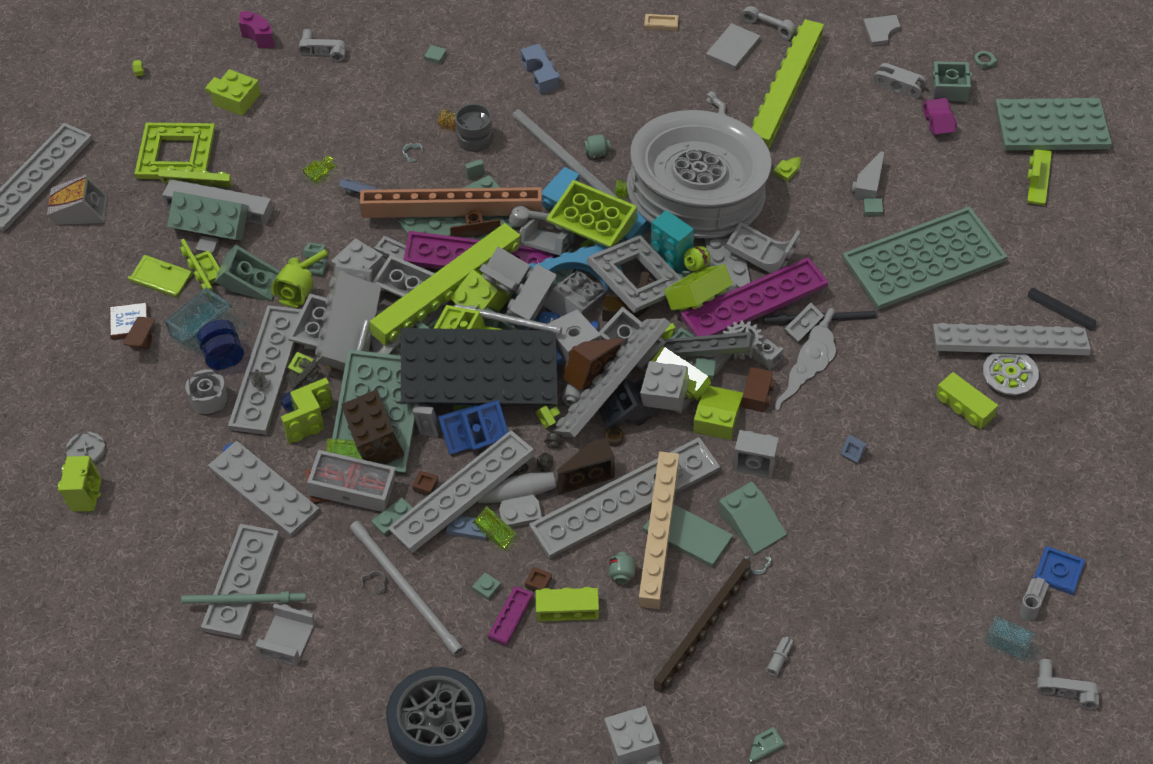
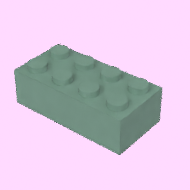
(207, 215)

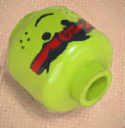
(696, 258)

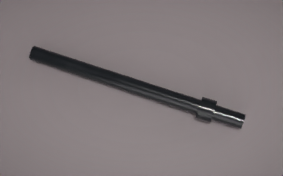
(783, 319)

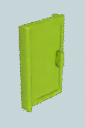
(158, 277)

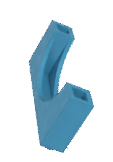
(558, 186)
(574, 260)

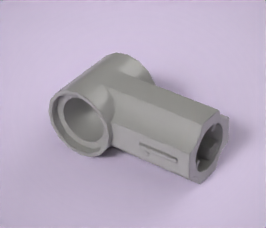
(1033, 598)

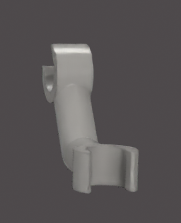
(714, 100)

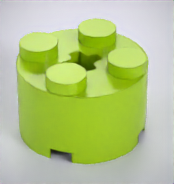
(292, 285)

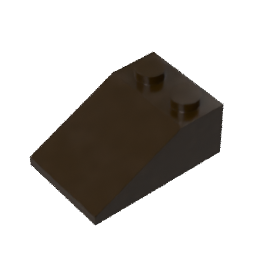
(587, 467)

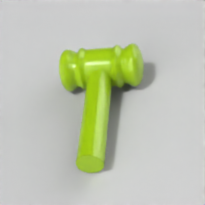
(310, 261)

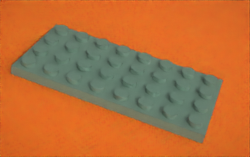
(924, 257)

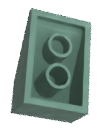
(246, 274)
(751, 518)

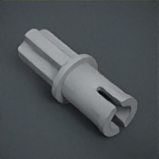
(779, 656)

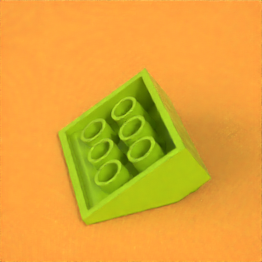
(593, 214)

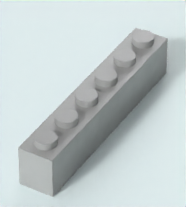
(259, 207)

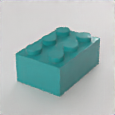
(671, 239)

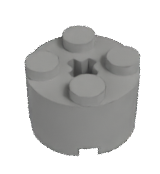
(206, 392)

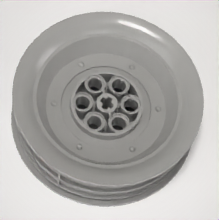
(700, 170)

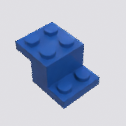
(473, 426)

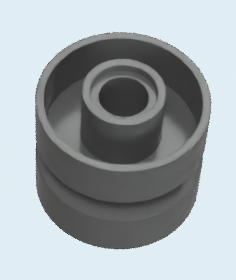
(474, 127)

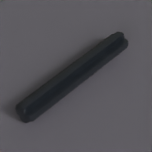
(1062, 308)

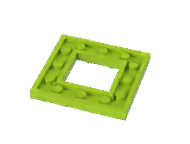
(201, 133)

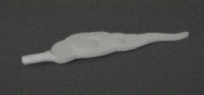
(812, 357)

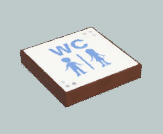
(123, 318)

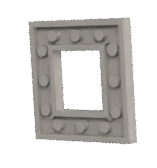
(605, 264)

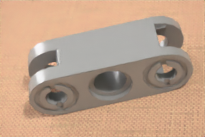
(899, 80)

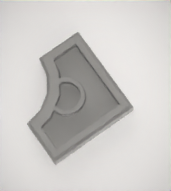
(880, 28)

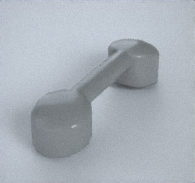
(785, 28)
(521, 214)

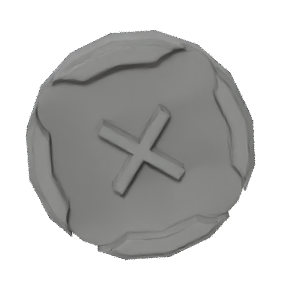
(86, 445)

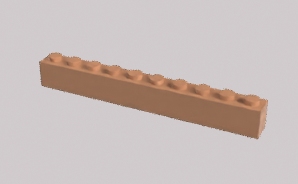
(447, 201)

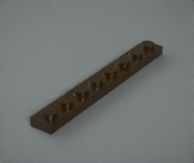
(699, 630)

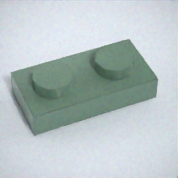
(390, 516)

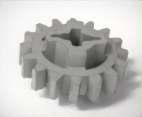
(741, 328)

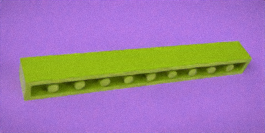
(787, 80)
(440, 286)

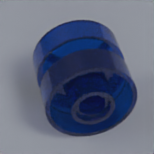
(220, 344)

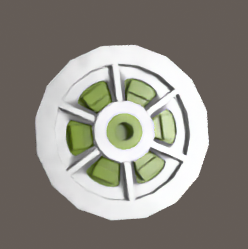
(1010, 373)

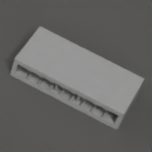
(347, 307)

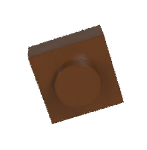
(425, 483)
(538, 579)

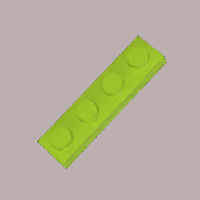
(203, 178)

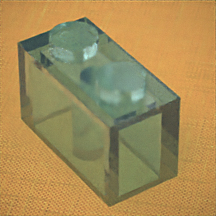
(1009, 638)

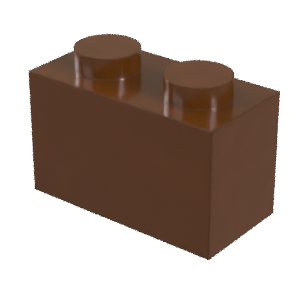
(757, 389)

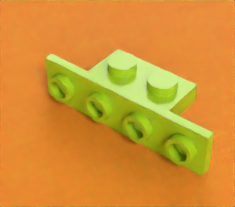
(1038, 176)
(203, 264)

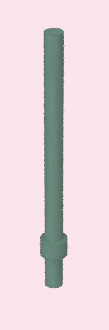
(285, 598)

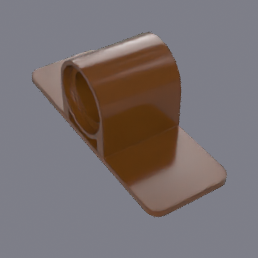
(474, 226)
(140, 333)

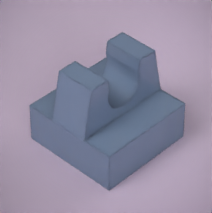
(853, 448)

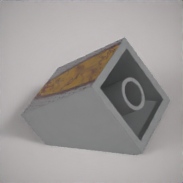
(77, 202)

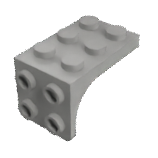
(761, 249)

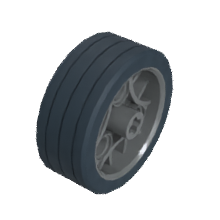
(437, 717)

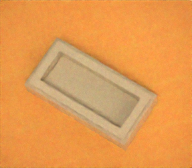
(661, 22)

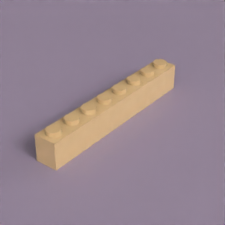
(659, 530)

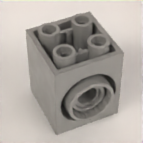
(574, 332)

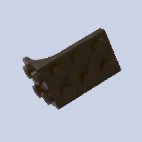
(372, 429)

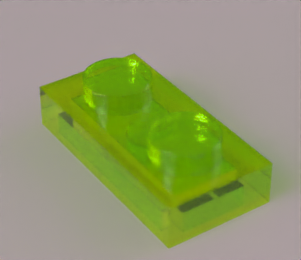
(343, 447)
(494, 527)

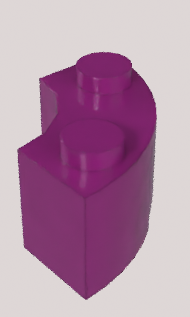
(256, 28)
(939, 116)

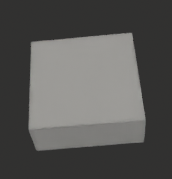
(207, 243)

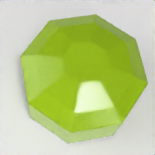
(138, 68)

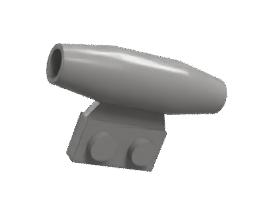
(518, 497)

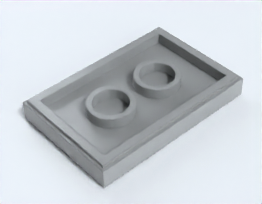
(733, 46)

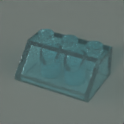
(194, 314)

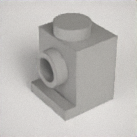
(769, 355)

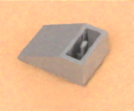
(574, 293)

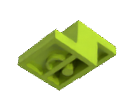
(480, 292)
(461, 318)
(307, 415)

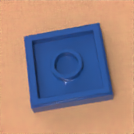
(1060, 569)

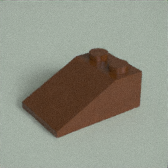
(589, 360)

